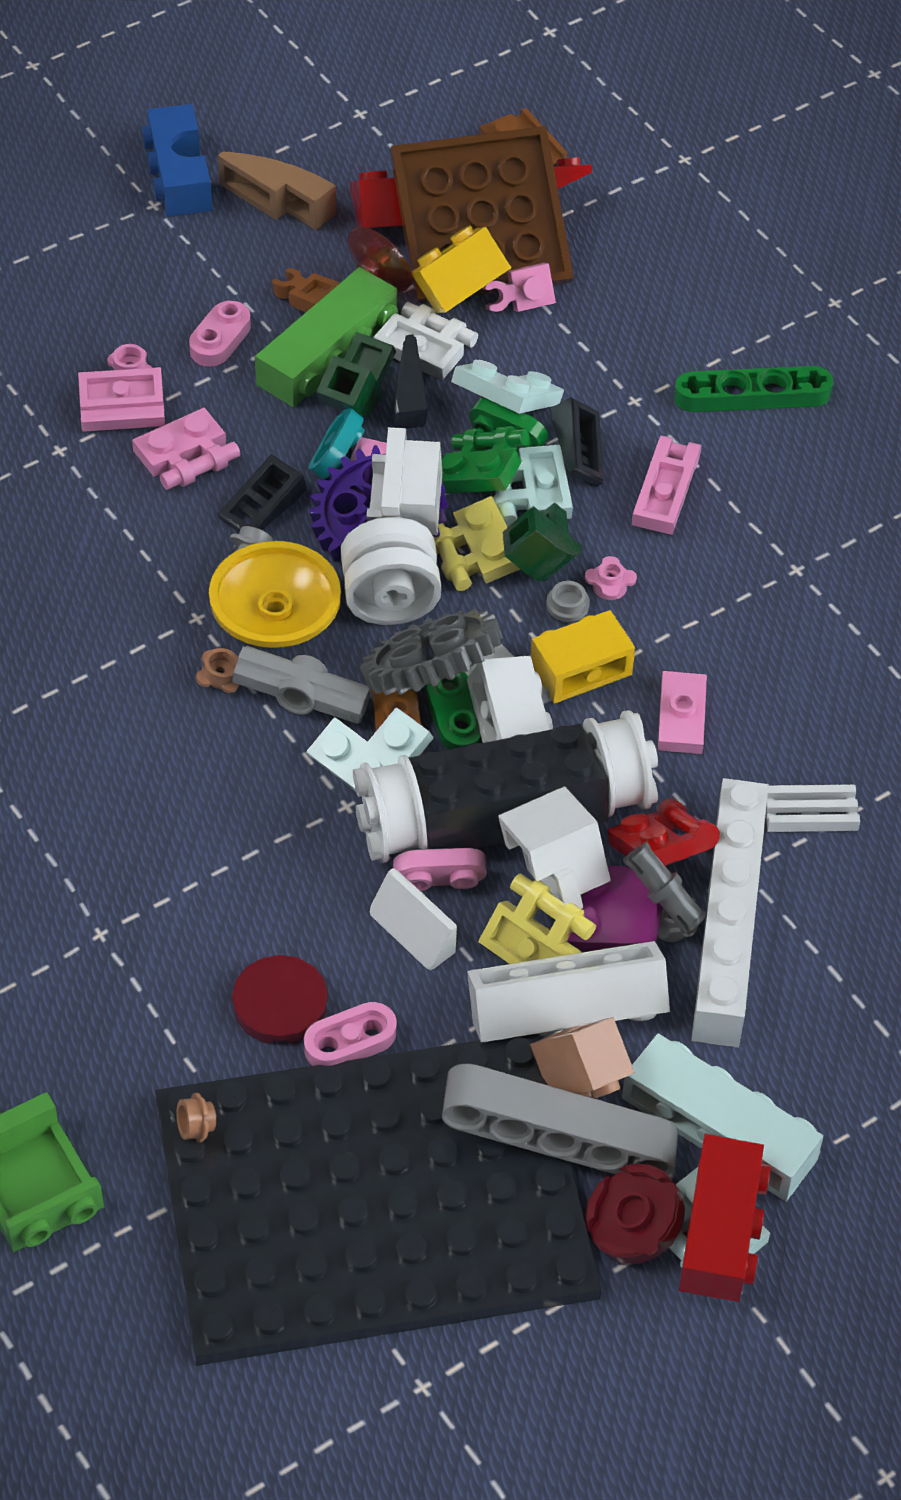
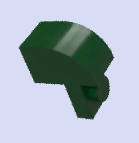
(357, 377)
(540, 542)

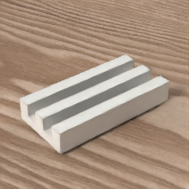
(810, 801)

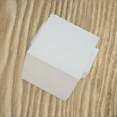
(407, 480)
(558, 844)

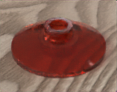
(379, 257)

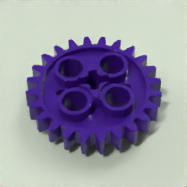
(339, 496)

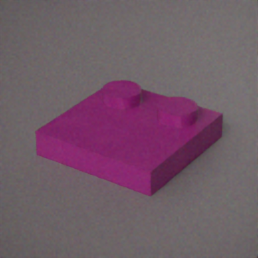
(620, 913)

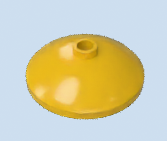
(274, 594)

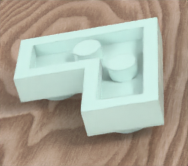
(513, 392)
(343, 750)

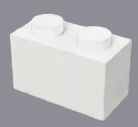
(507, 698)

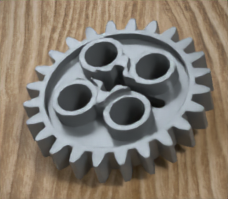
(457, 645)

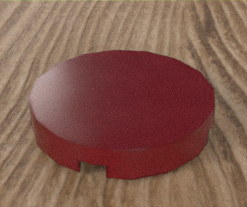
(279, 998)
(635, 1214)

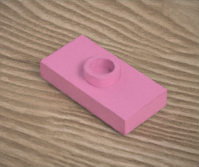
(682, 712)

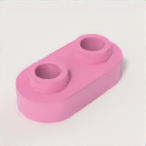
(225, 327)
(442, 867)
(348, 1036)

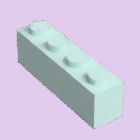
(709, 1101)

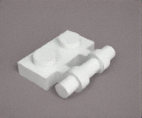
(438, 339)

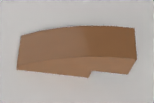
(278, 187)

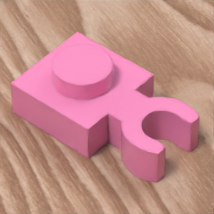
(527, 289)

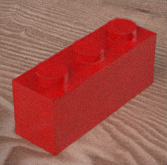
(724, 1218)

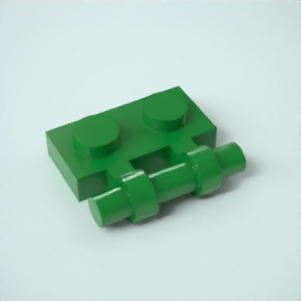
(479, 469)

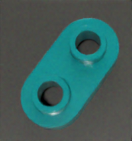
(339, 438)

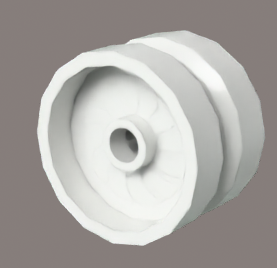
(390, 571)

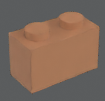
(584, 1058)

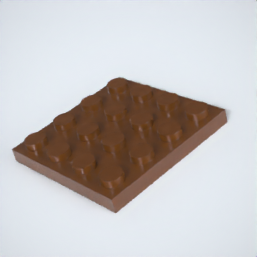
(483, 182)

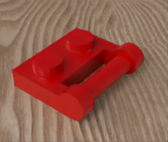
(656, 831)

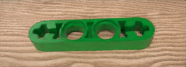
(754, 393)

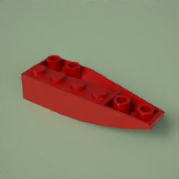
(377, 200)

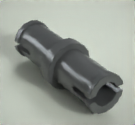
(664, 887)

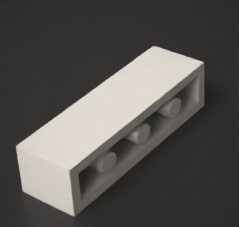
(568, 991)

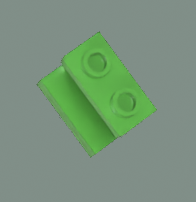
(41, 1176)

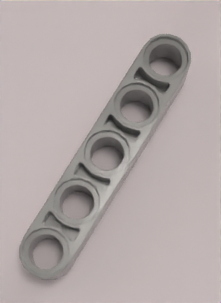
(556, 1121)

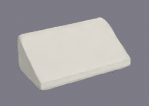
(414, 920)

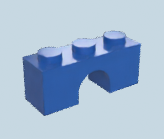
(176, 160)

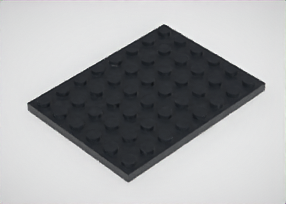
(357, 1213)

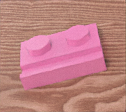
(121, 399)

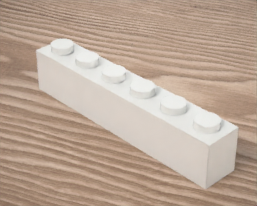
(730, 914)

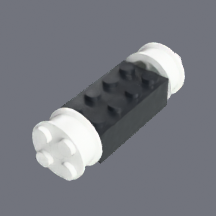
(459, 792)

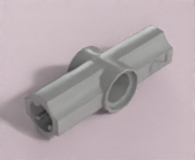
(302, 684)

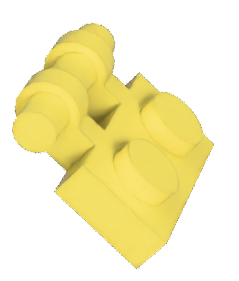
(481, 529)
(520, 938)

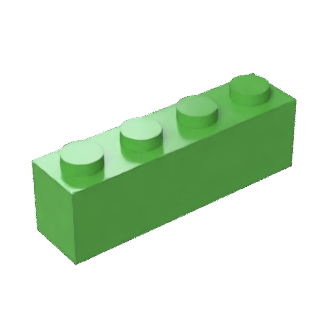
(301, 354)

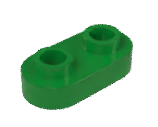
(491, 415)
(453, 706)

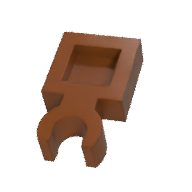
(301, 291)

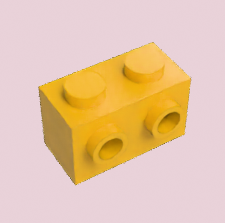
(460, 269)
(582, 656)

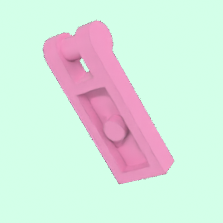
(666, 485)

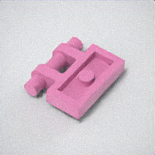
(175, 448)

